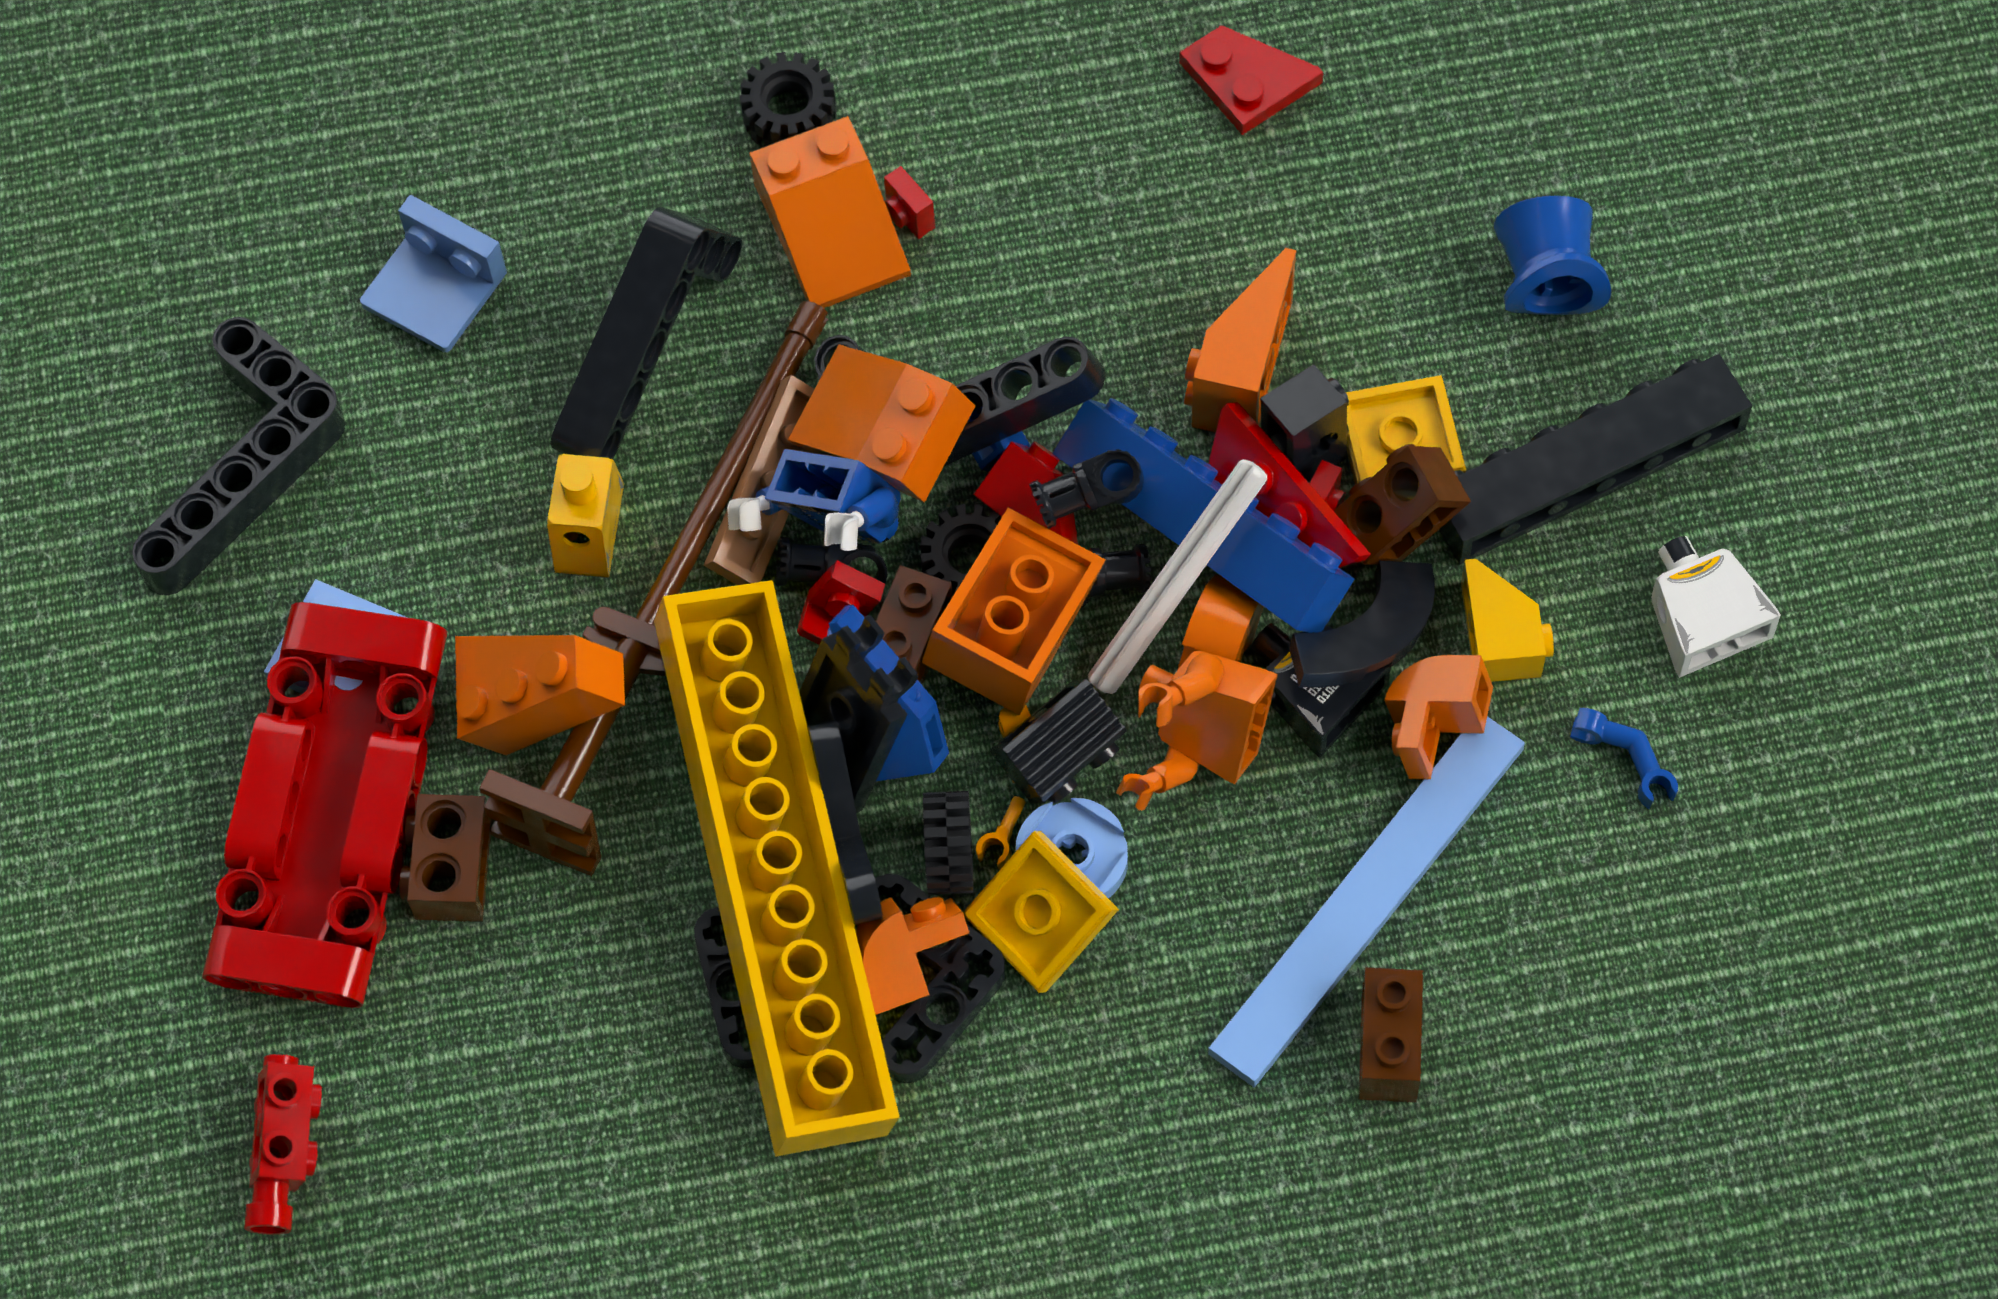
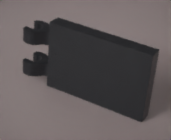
(860, 700)

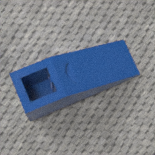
(921, 739)

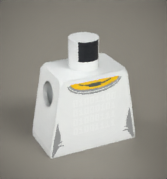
(1708, 606)

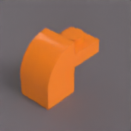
(1222, 621)
(1434, 699)
(892, 943)

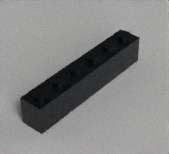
(1596, 455)

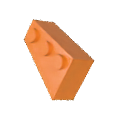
(532, 687)

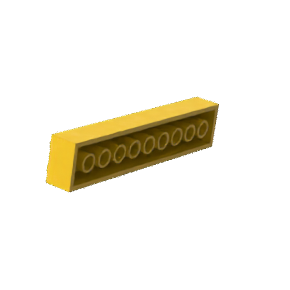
(775, 869)

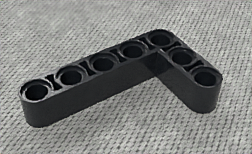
(636, 327)
(998, 389)
(246, 460)

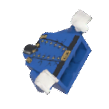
(828, 493)

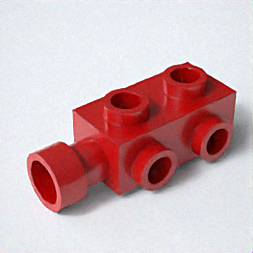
(281, 1129)

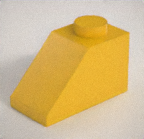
(1503, 625)

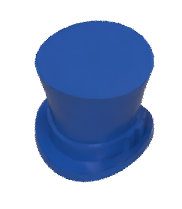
(1551, 257)

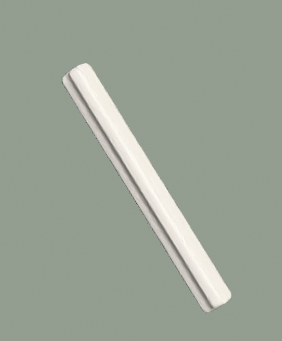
(1177, 576)

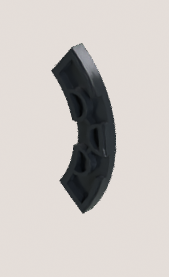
(1374, 639)

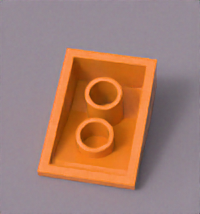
(829, 213)
(1242, 347)
(885, 417)
(1012, 611)

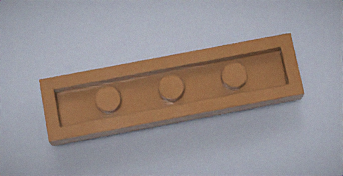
(742, 554)

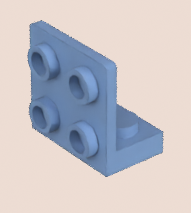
(435, 276)

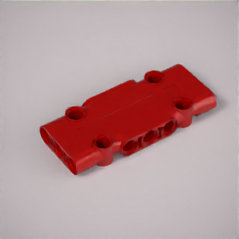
(325, 805)

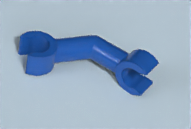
(1593, 728)

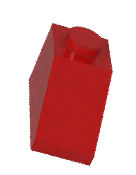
(1009, 485)

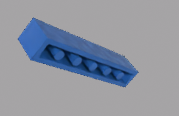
(1259, 552)

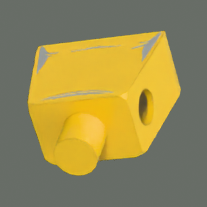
(584, 501)

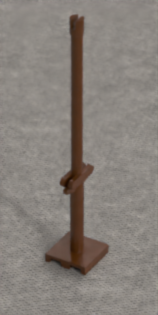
(546, 817)

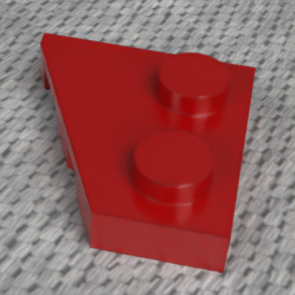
(1247, 76)

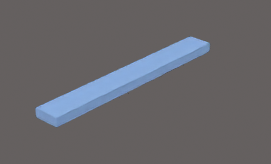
(1364, 902)

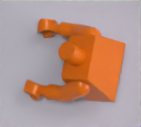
(1208, 716)

